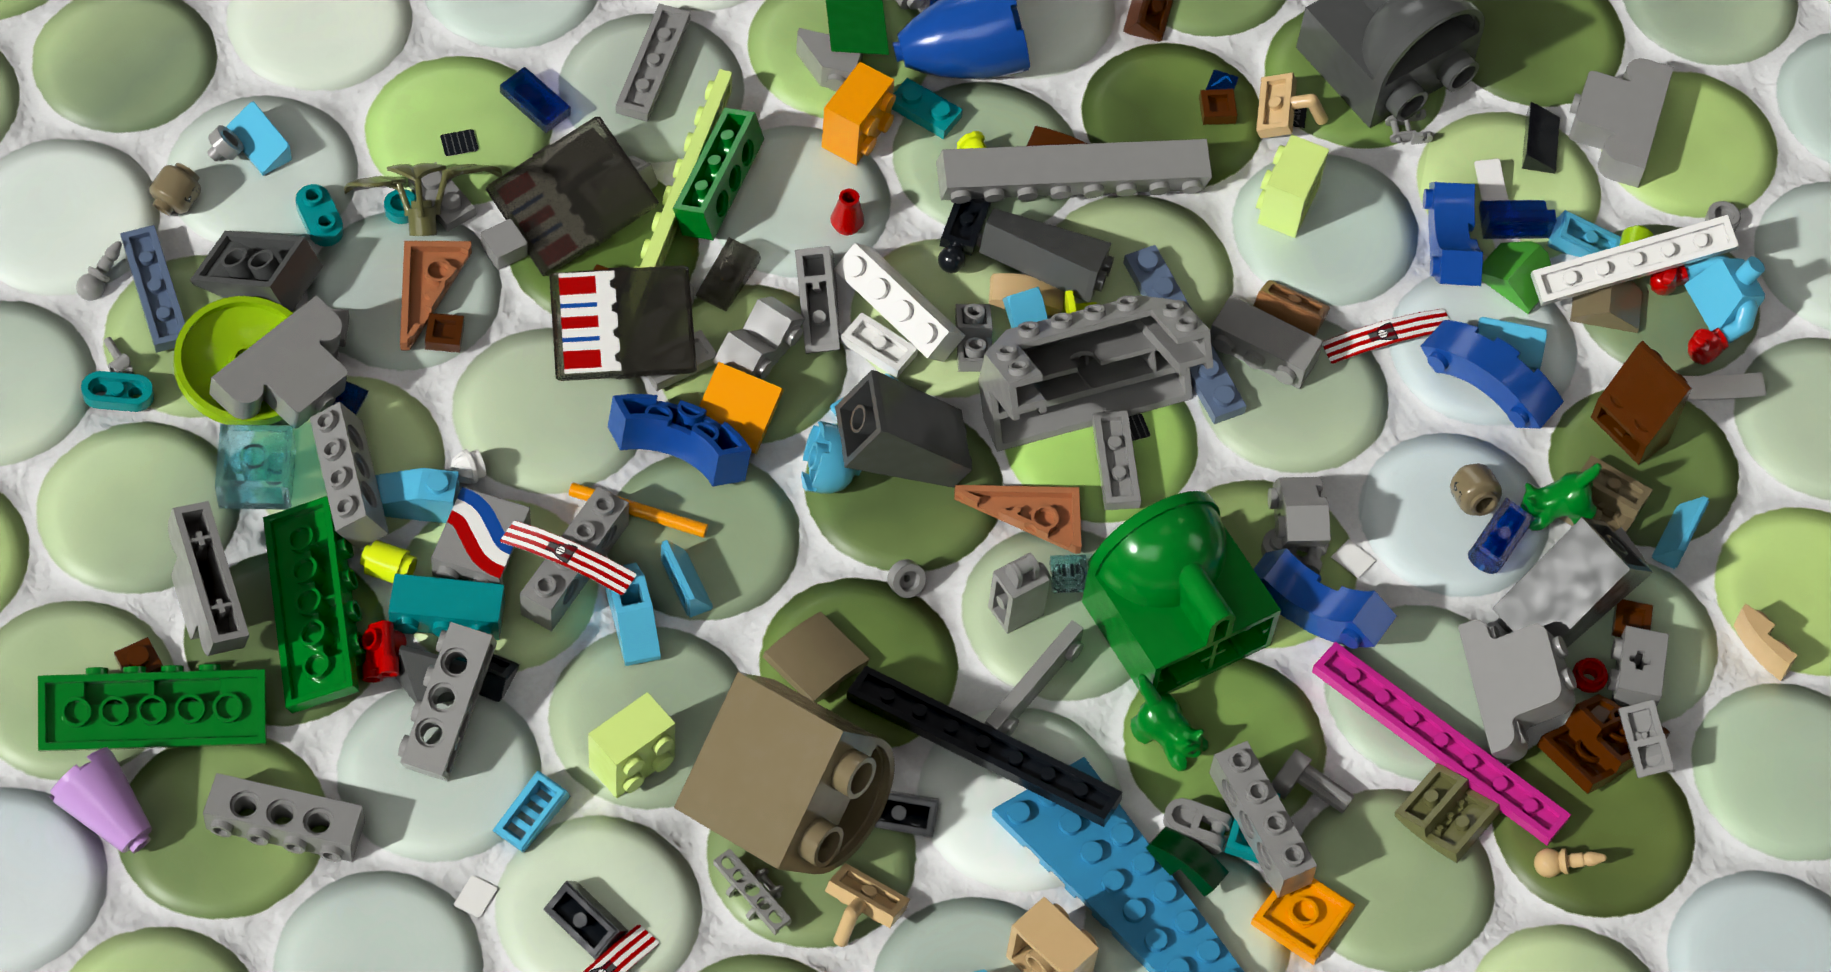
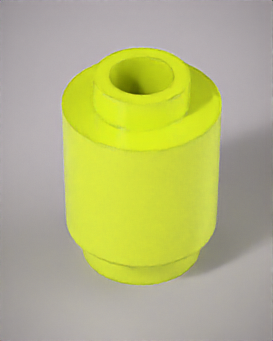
(386, 560)

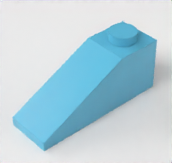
(419, 494)

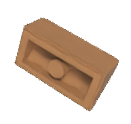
(1291, 307)

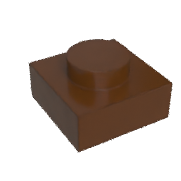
(1218, 106)
(444, 332)
(1631, 614)
(139, 654)

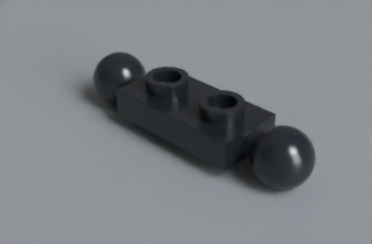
(962, 233)

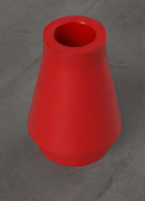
(847, 215)

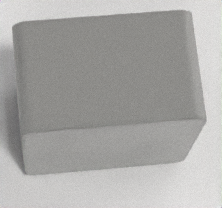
(504, 244)

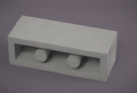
(1265, 342)

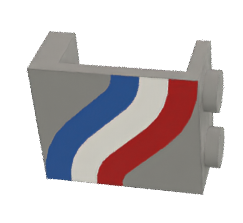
(472, 536)

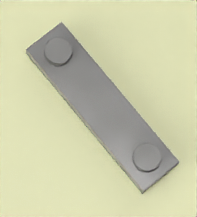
(653, 62)
(1064, 647)

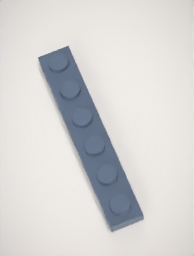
(1211, 385)

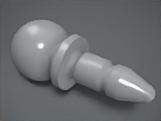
(91, 285)

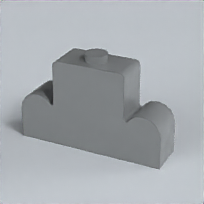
(1621, 117)
(287, 368)
(205, 581)

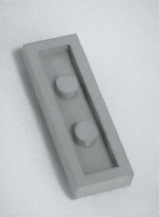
(1116, 460)

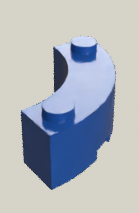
(1451, 217)
(1495, 370)
(680, 431)
(1338, 616)

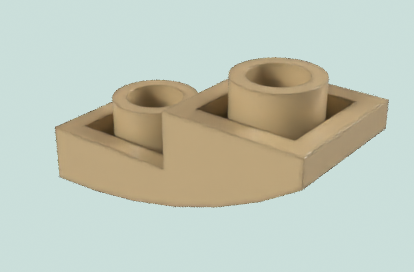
(1010, 283)
(1755, 631)

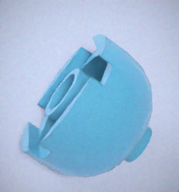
(825, 461)

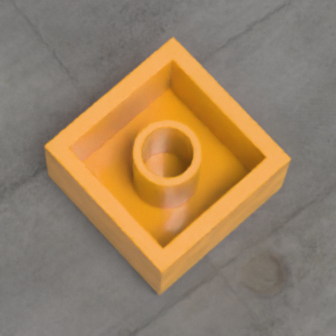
(858, 113)

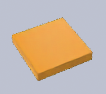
(741, 402)
(1304, 919)

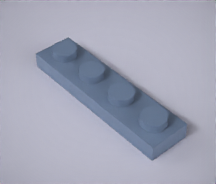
(153, 286)

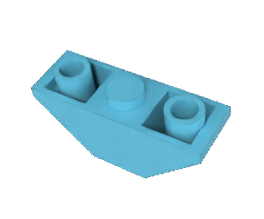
(635, 620)

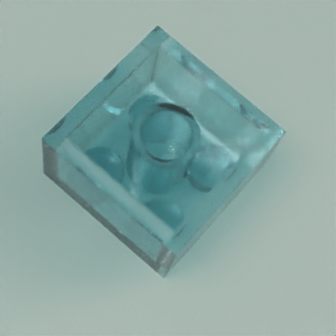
(255, 467)

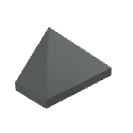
(412, 670)

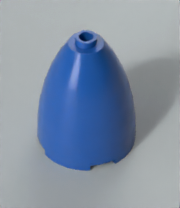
(965, 40)

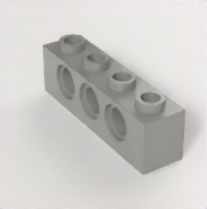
(349, 475)
(556, 586)
(438, 758)
(232, 795)
(1263, 819)

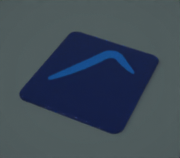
(1222, 80)

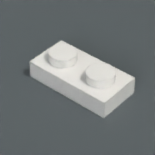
(879, 345)

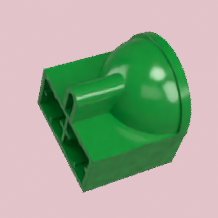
(1177, 594)

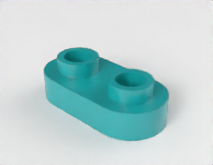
(317, 212)
(119, 390)

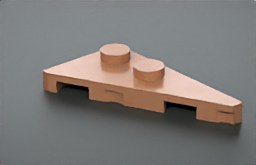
(427, 276)
(1039, 510)

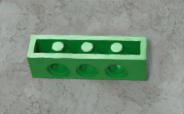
(718, 174)

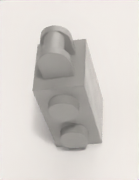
(1019, 592)

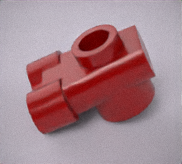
(382, 651)

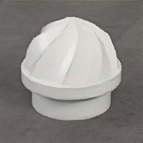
(469, 465)

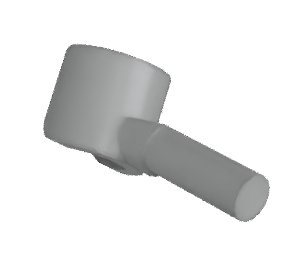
(121, 361)

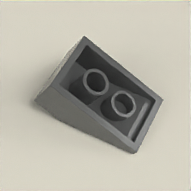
(260, 267)

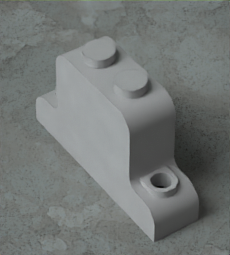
(1516, 682)

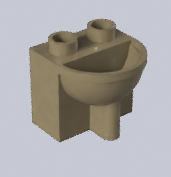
(788, 778)

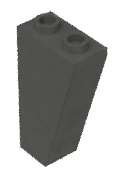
(1048, 253)

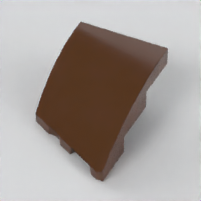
(1590, 744)

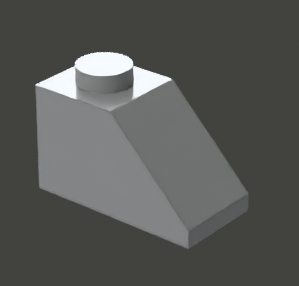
(827, 67)

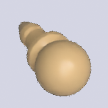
(1551, 862)

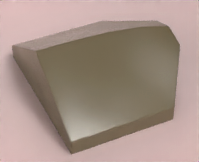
(1609, 307)

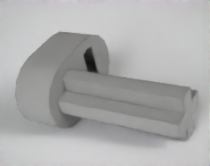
(1299, 770)

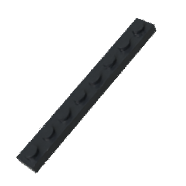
(985, 746)

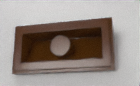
(1148, 18)

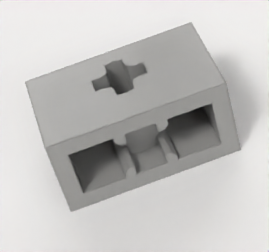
(1643, 651)

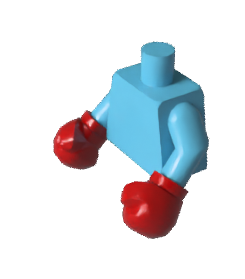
(1725, 296)

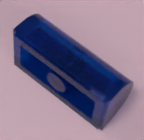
(1500, 537)

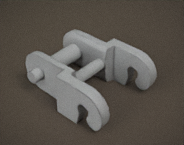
(1409, 135)

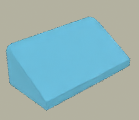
(260, 139)
(1524, 338)
(1679, 532)
(684, 579)

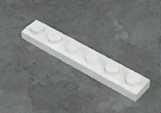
(1634, 260)

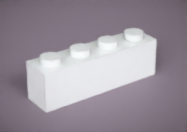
(899, 302)

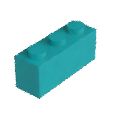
(432, 603)

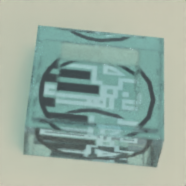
(1068, 573)

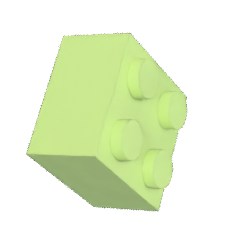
(1291, 185)
(632, 745)

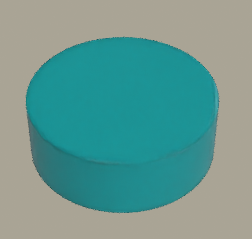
(394, 208)

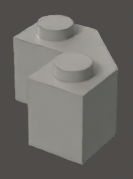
(763, 340)
(1300, 512)

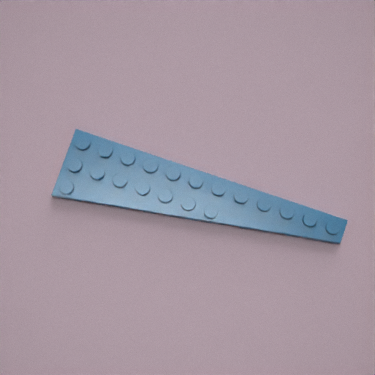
(1118, 882)

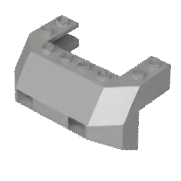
(1098, 359)

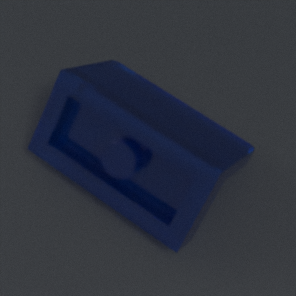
(1516, 219)

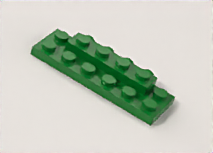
(313, 605)
(152, 708)

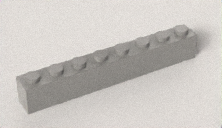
(1073, 170)

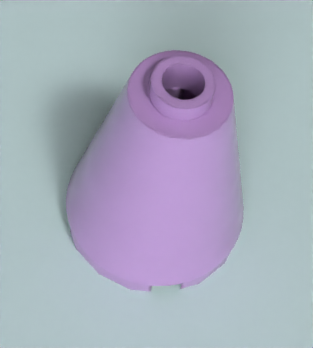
(104, 801)

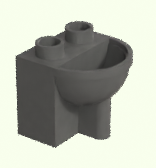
(1391, 52)

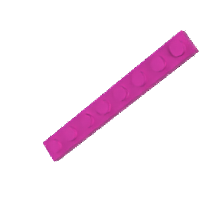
(1440, 742)

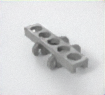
(768, 904)

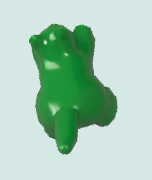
(1565, 497)
(1163, 721)

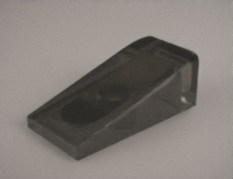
(729, 274)

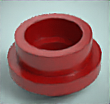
(1592, 667)

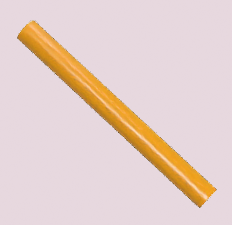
(649, 513)

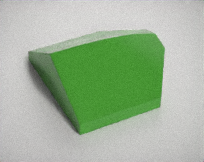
(1509, 272)

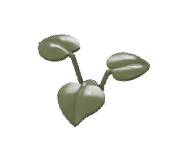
(421, 213)

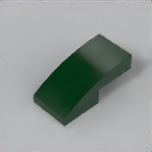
(1178, 852)

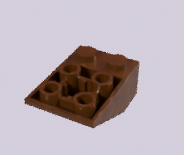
(1642, 404)

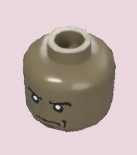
(175, 189)
(1476, 489)

